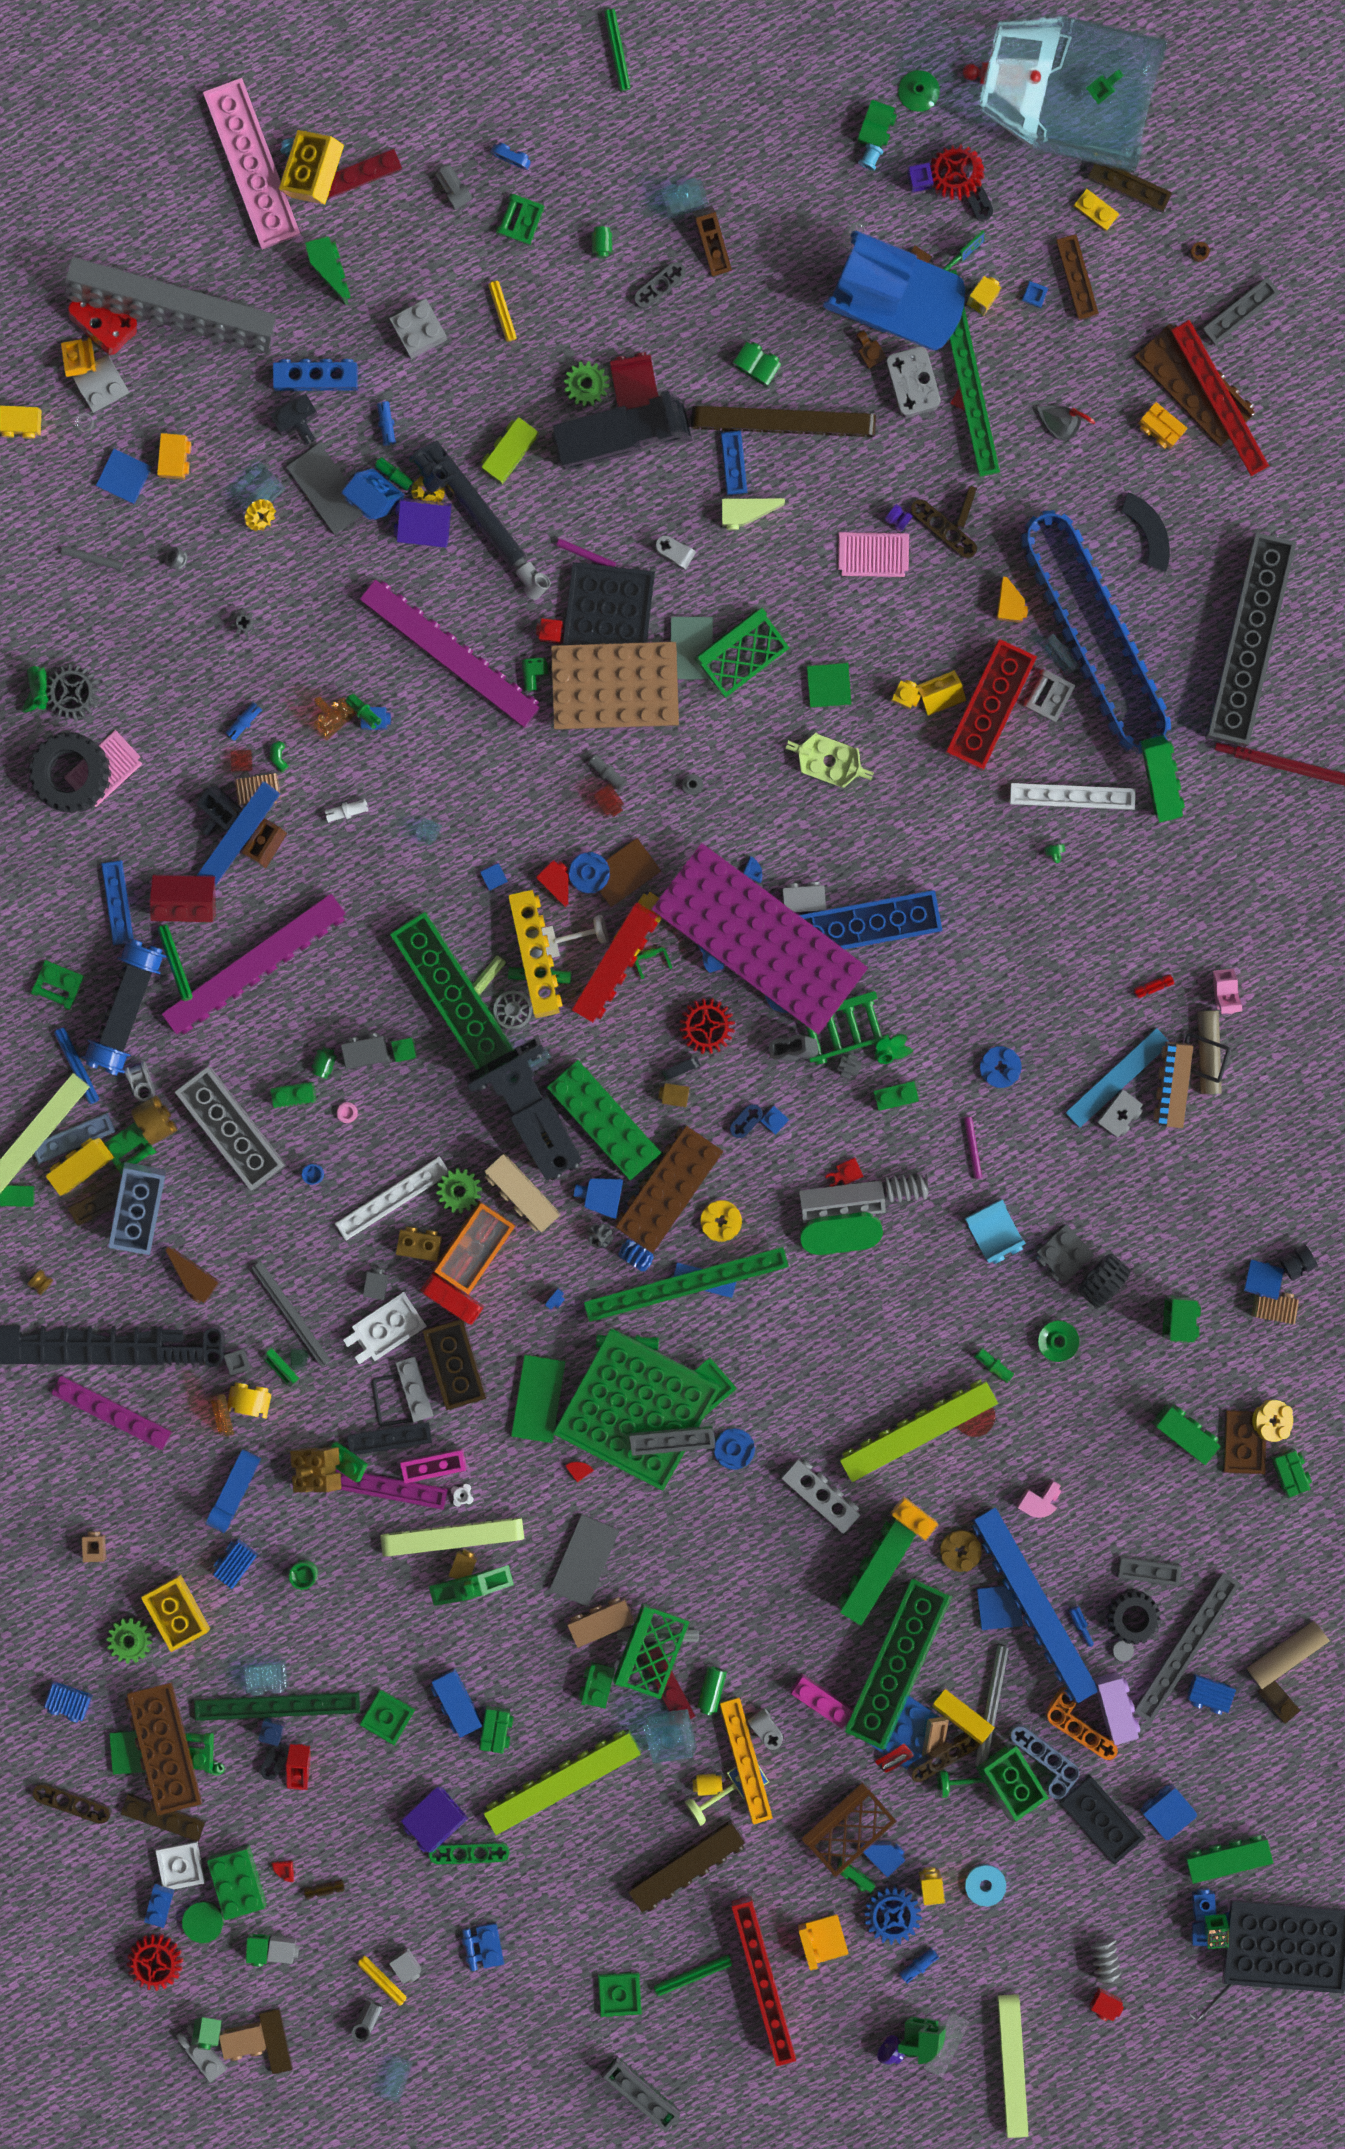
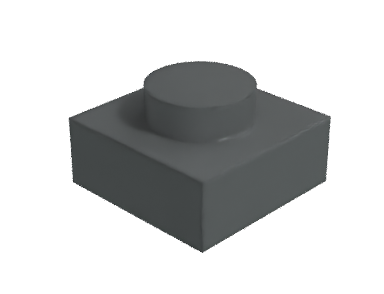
(237, 1361)

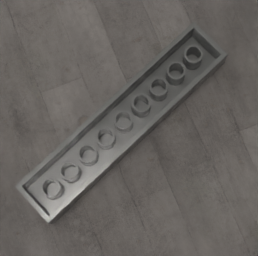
(170, 305)
(1250, 639)

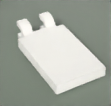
(386, 1328)

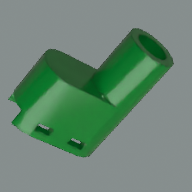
(531, 670)

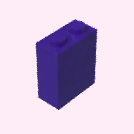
(423, 522)
(434, 1820)

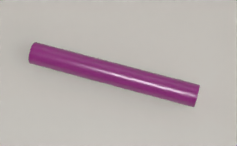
(585, 553)
(973, 1147)

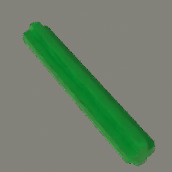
(617, 50)
(174, 962)
(693, 1975)

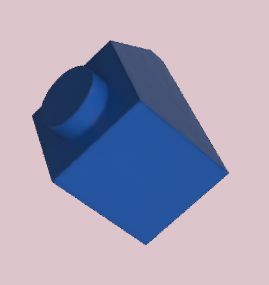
(885, 1856)

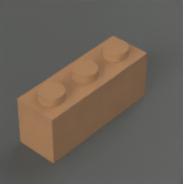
(600, 1621)

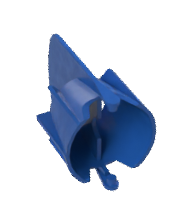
(898, 293)

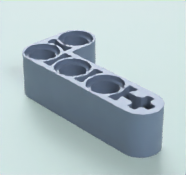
(1042, 1756)

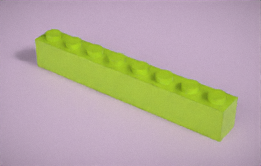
(918, 1430)
(562, 1782)

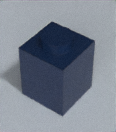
(272, 1731)

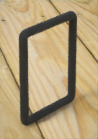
(1215, 1044)
(374, 1380)

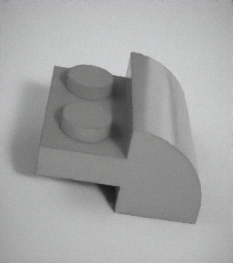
(102, 385)

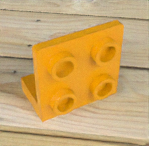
(822, 1940)

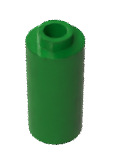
(711, 1690)

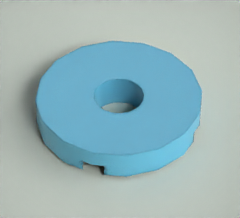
(988, 1897)

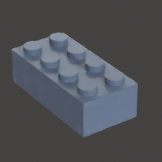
(137, 1208)

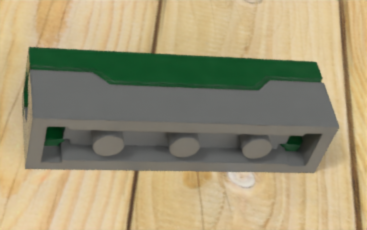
(641, 2093)

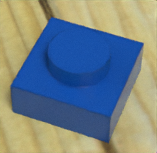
(774, 1120)
(556, 1299)

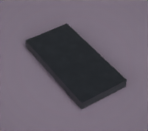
(1102, 1819)

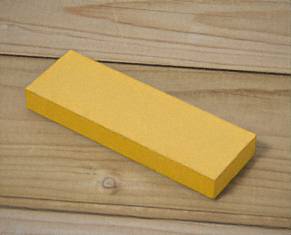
(963, 1716)

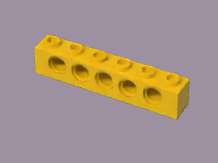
(519, 903)

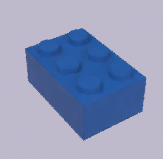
(372, 494)

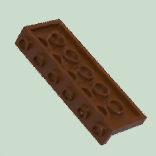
(1170, 368)
(668, 1188)
(163, 1748)

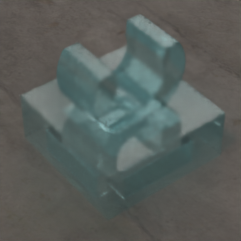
(429, 830)

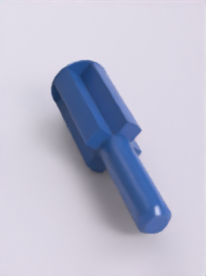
(1081, 1624)

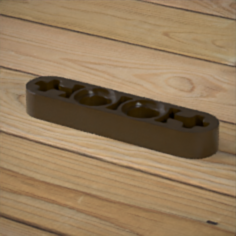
(945, 527)
(944, 1757)
(73, 1799)

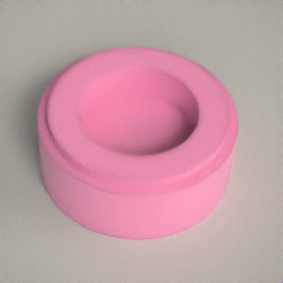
(347, 1112)

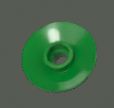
(916, 100)
(1069, 1343)

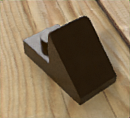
(1279, 1701)

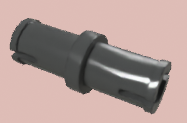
(607, 772)

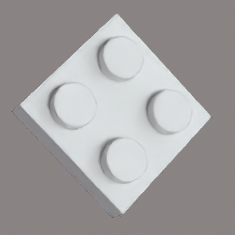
(180, 1865)

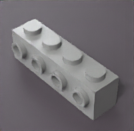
(844, 1200)

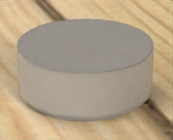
(1123, 1651)

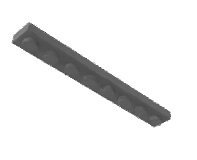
(1187, 1647)

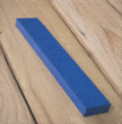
(240, 832)

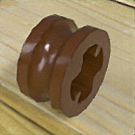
(1200, 245)

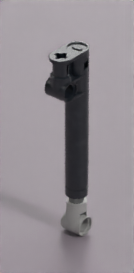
(441, 471)

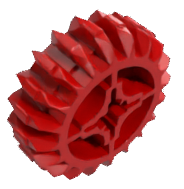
(957, 161)
(688, 1028)
(163, 1963)

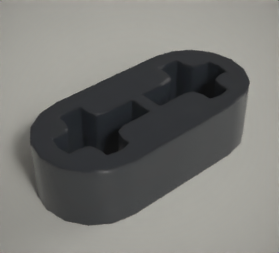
(984, 200)
(680, 1068)
(271, 1758)

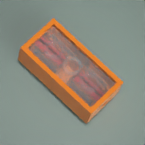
(474, 1247)

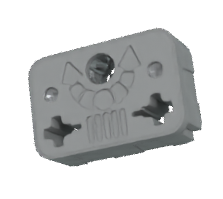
(906, 383)

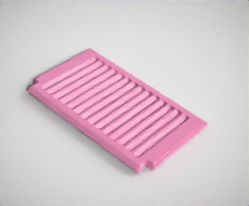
(873, 554)
(122, 761)

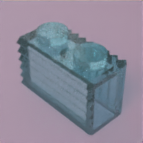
(265, 1677)

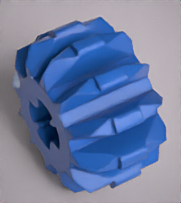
(636, 1255)

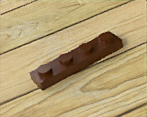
(1077, 277)

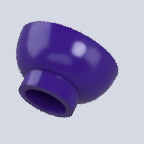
(890, 2054)

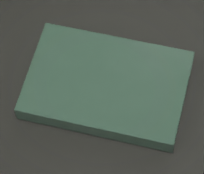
(691, 638)

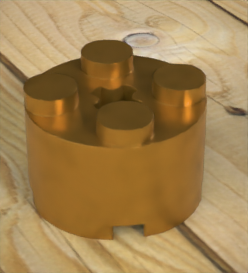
(154, 1120)

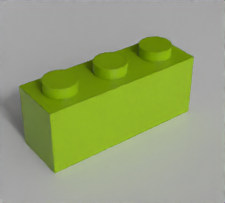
(509, 450)

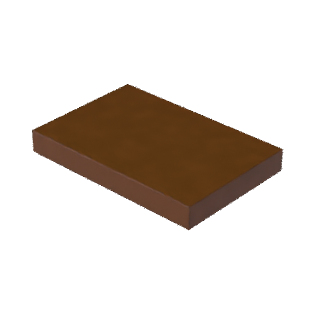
(628, 871)
(1242, 1445)

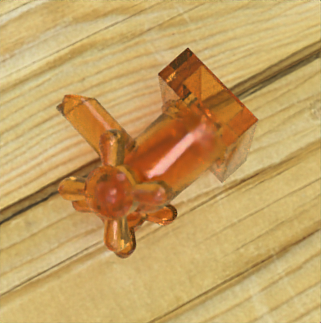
(333, 718)

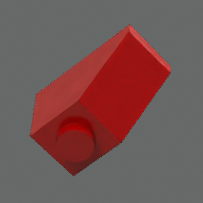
(556, 881)
(298, 1767)

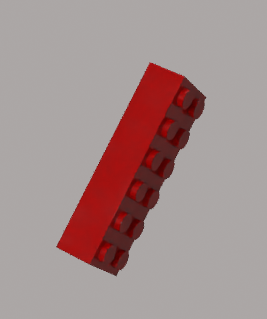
(990, 705)

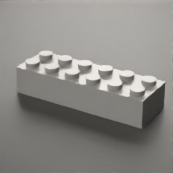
(230, 1128)

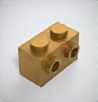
(419, 1244)

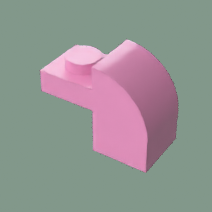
(1226, 991)
(1040, 1506)

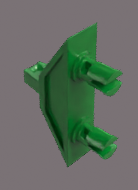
(471, 1586)

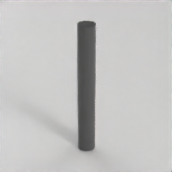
(92, 558)

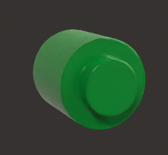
(602, 242)
(323, 1062)

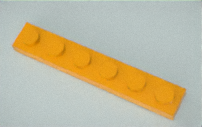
(745, 1760)

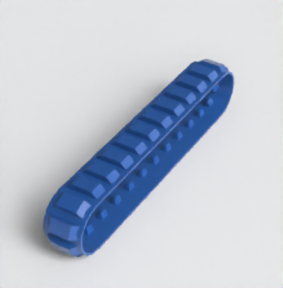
(1111, 613)

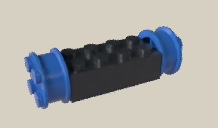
(128, 998)

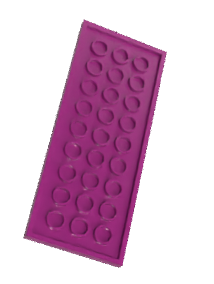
(760, 938)

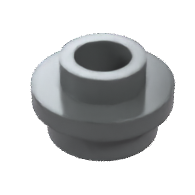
(692, 791)

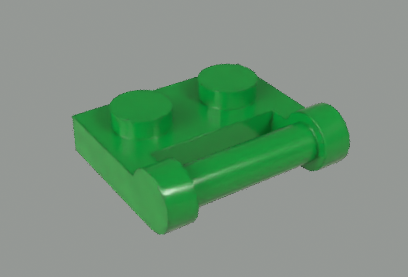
(527, 220)
(61, 978)
(127, 1141)
(201, 1757)

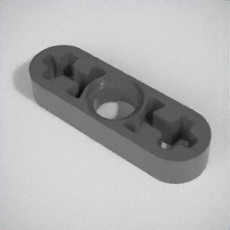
(676, 280)

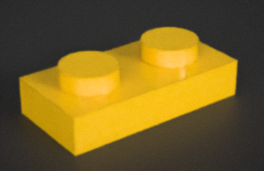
(1096, 210)

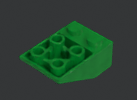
(323, 258)

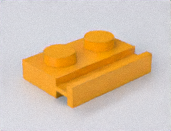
(78, 357)

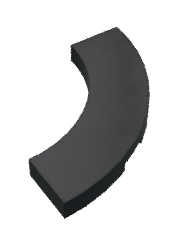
(1153, 528)

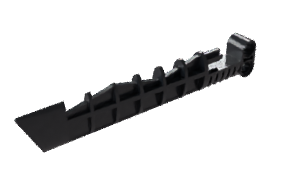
(80, 1347)

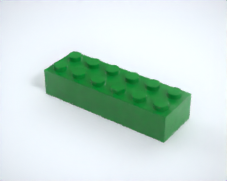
(604, 1119)
(875, 1570)

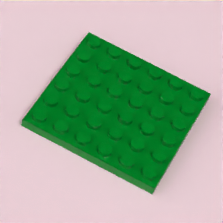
(634, 1392)

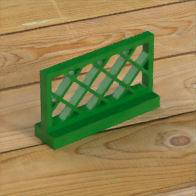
(730, 638)
(634, 1644)

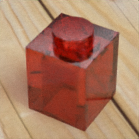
(609, 801)

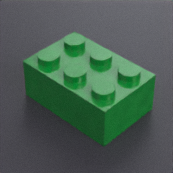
(1181, 1319)
(1187, 1433)
(1012, 1782)
(237, 1882)

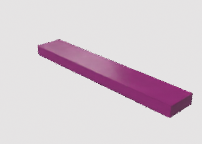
(396, 1490)

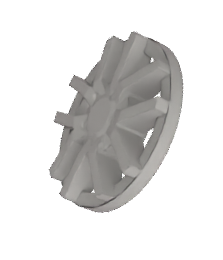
(512, 1010)

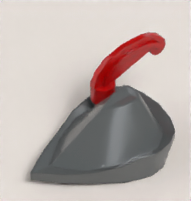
(1062, 421)

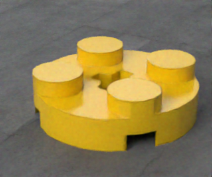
(715, 1210)
(1283, 1424)

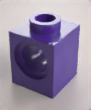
(920, 177)

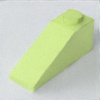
(741, 512)

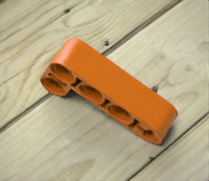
(1082, 1729)

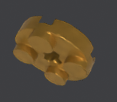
(949, 1555)

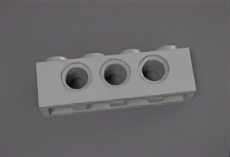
(840, 1520)

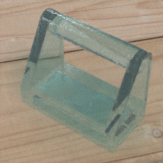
(267, 490)

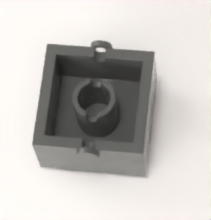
(365, 1052)

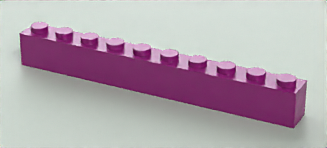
(449, 653)
(254, 964)

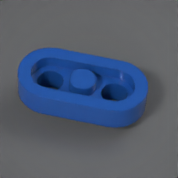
(504, 153)

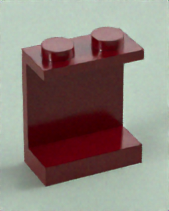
(634, 380)

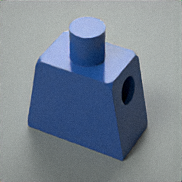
(601, 1195)

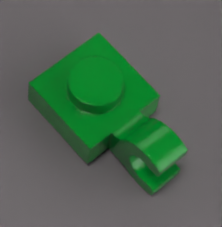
(1102, 86)

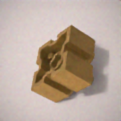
(315, 1470)

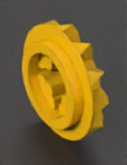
(418, 493)
(251, 516)

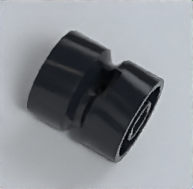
(1297, 1263)

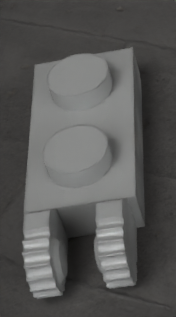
(206, 2060)

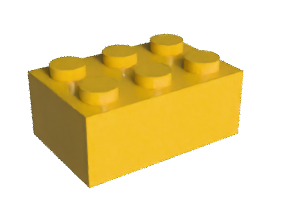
(311, 167)
(175, 1613)

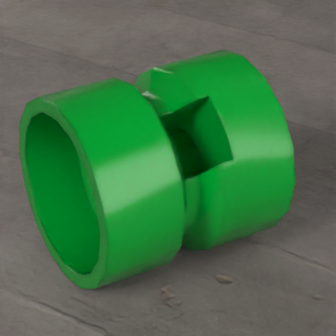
(303, 1574)

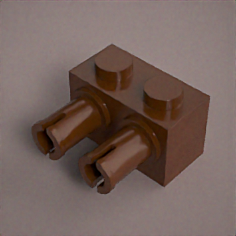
(264, 843)

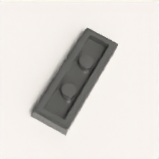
(1149, 1571)

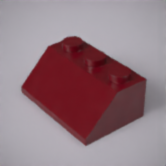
(183, 898)

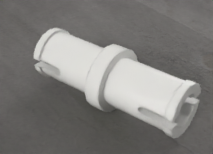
(346, 810)

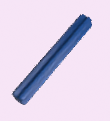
(75, 1063)

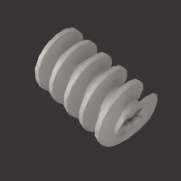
(907, 1188)
(1106, 1961)

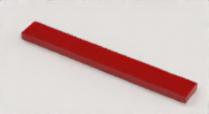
(1220, 397)

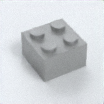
(418, 329)

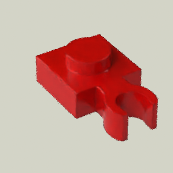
(847, 1171)

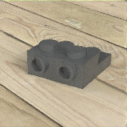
(1064, 1254)

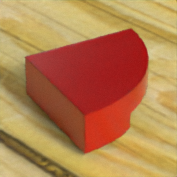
(579, 1470)
(284, 1870)

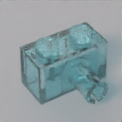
(684, 198)

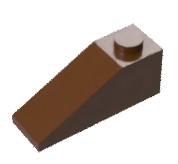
(712, 240)
(195, 1279)

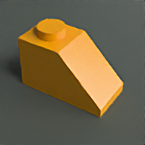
(1011, 603)

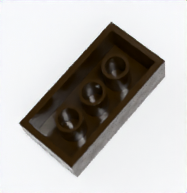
(455, 1364)

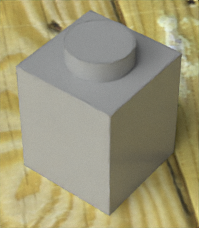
(283, 1950)
(406, 1966)

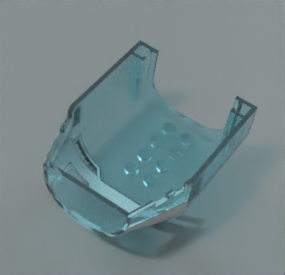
(1058, 110)

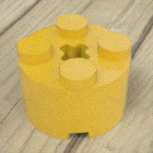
(249, 1401)

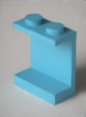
(995, 1232)

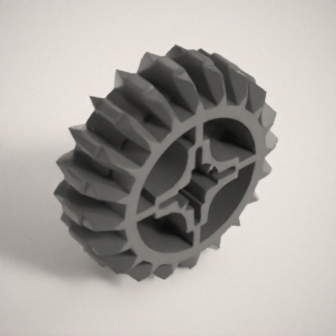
(84, 706)

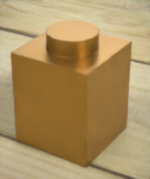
(674, 1095)
(463, 1564)

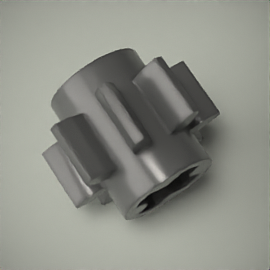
(249, 626)
(849, 1066)
(600, 1235)

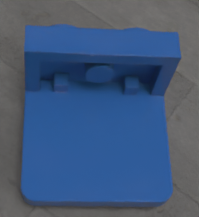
(1168, 1812)

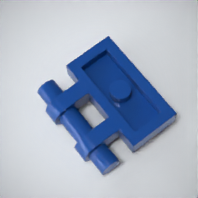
(489, 1944)

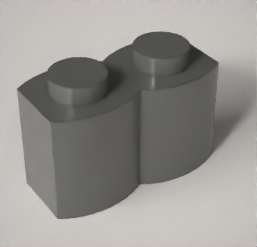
(793, 1048)

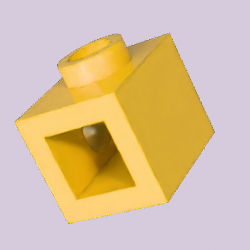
(906, 694)

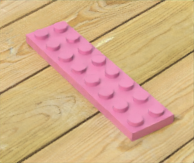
(251, 163)

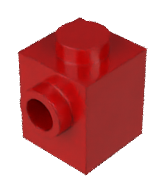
(549, 631)
(1106, 2005)

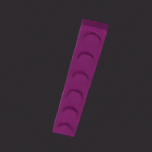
(111, 1412)

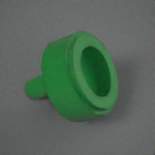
(1055, 851)

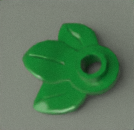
(892, 1049)

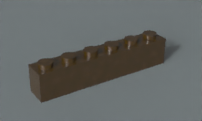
(686, 1866)

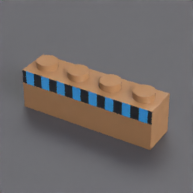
(1174, 1084)

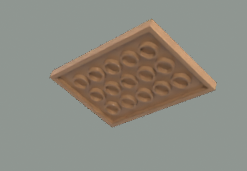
(615, 685)

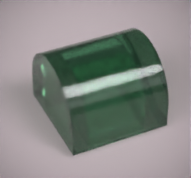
(299, 1358)

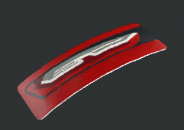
(894, 1758)

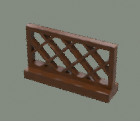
(834, 1819)

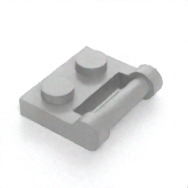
(1054, 700)

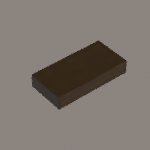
(966, 507)

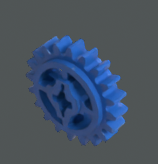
(879, 1903)

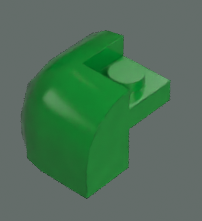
(922, 2039)

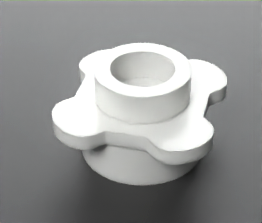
(458, 1500)

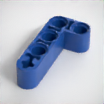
(233, 1491)

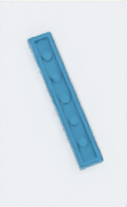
(1117, 1078)

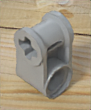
(678, 554)
(140, 1080)
(763, 1726)

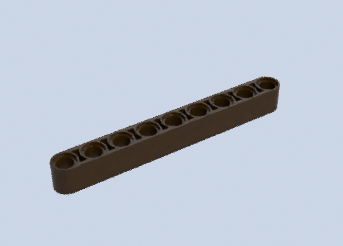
(783, 420)

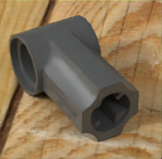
(456, 191)
(367, 2019)

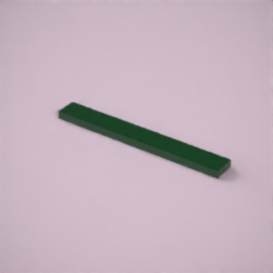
(277, 1706)

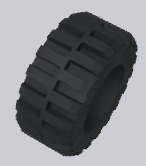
(97, 772)

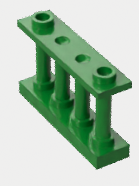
(848, 1007)

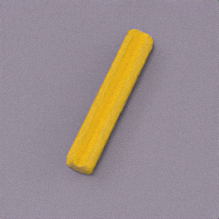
(502, 311)
(381, 1980)

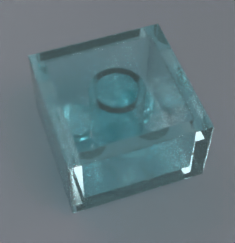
(670, 1736)

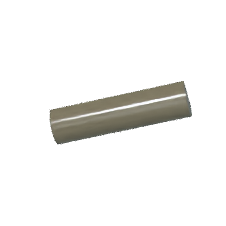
(1209, 1054)

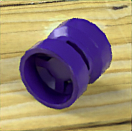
(894, 515)

